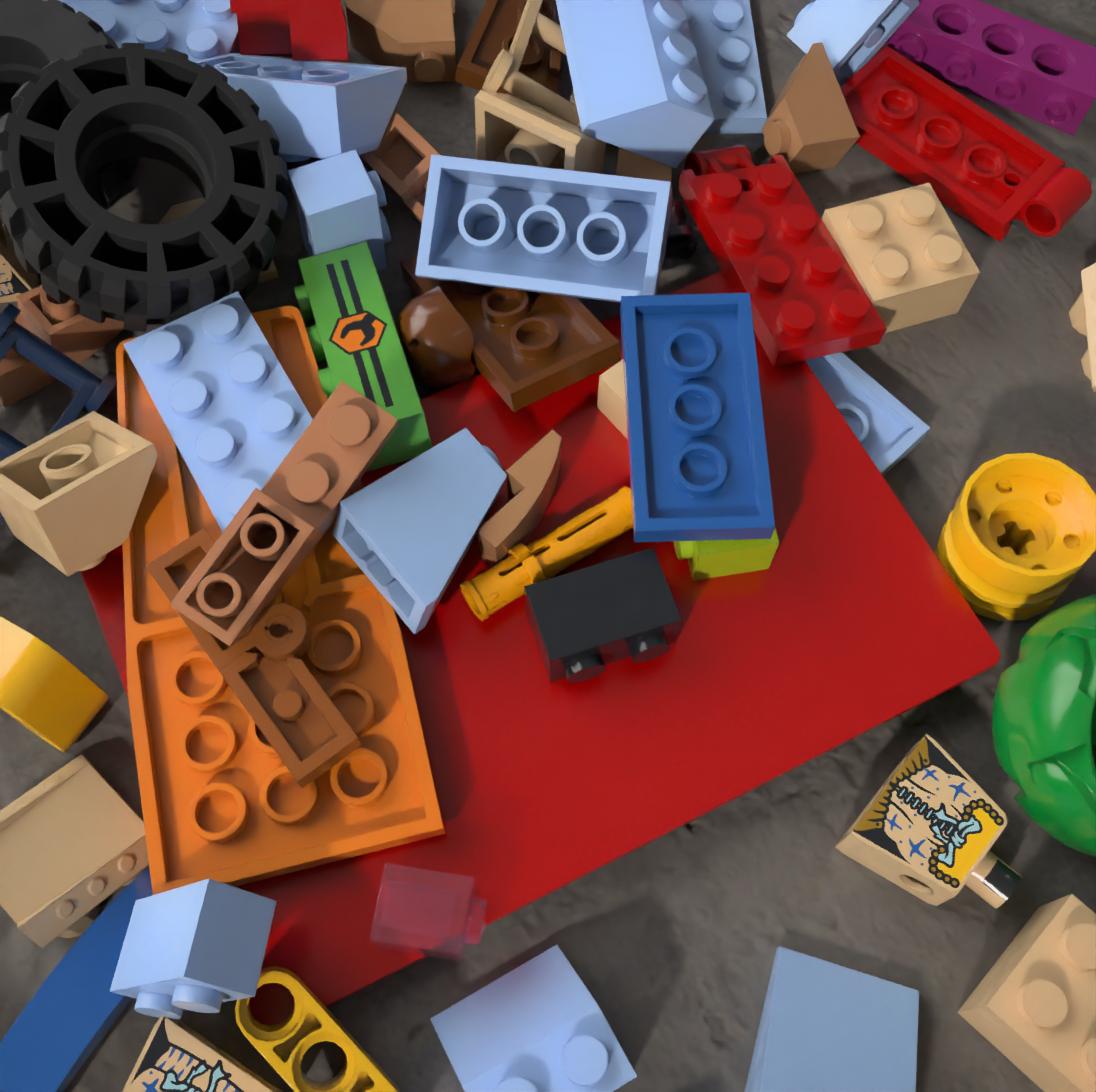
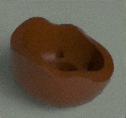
(436, 340)

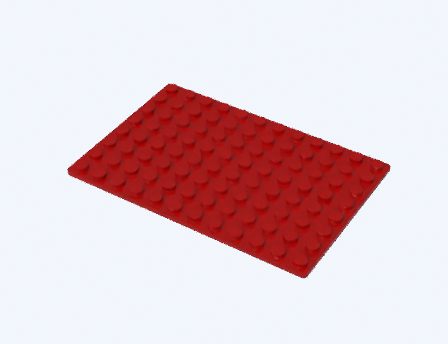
(575, 775)

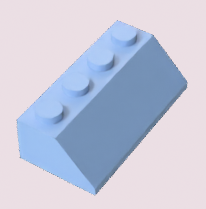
(636, 75)
(317, 104)
(543, 229)

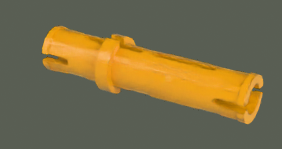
(549, 554)

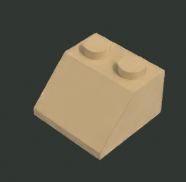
(528, 135)
(76, 491)

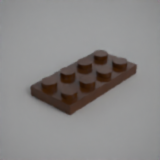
(525, 339)

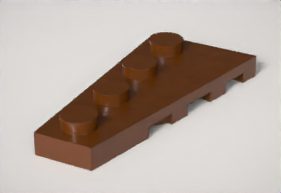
(495, 32)

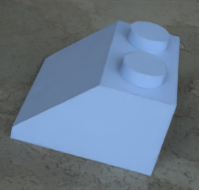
(533, 1034)

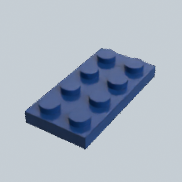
(694, 419)

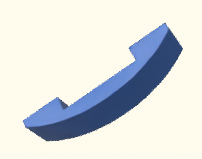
(71, 1005)

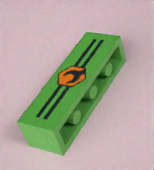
(361, 343)

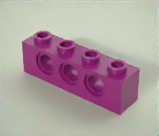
(1002, 59)

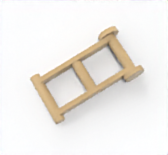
(505, 68)

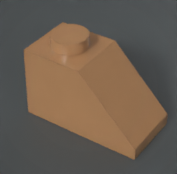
(405, 35)
(811, 117)

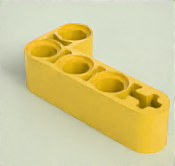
(45, 688)

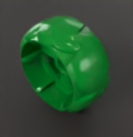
(1049, 724)

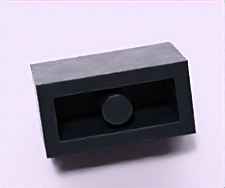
(602, 616)

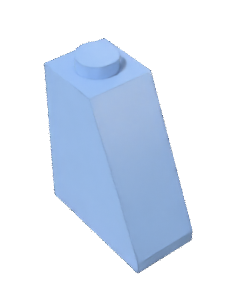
(420, 523)

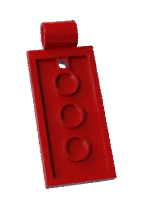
(960, 149)
(780, 253)

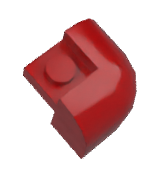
(292, 27)

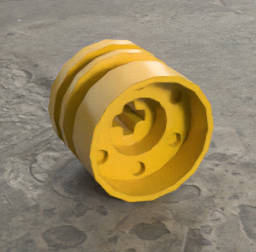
(1018, 535)

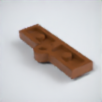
(268, 673)

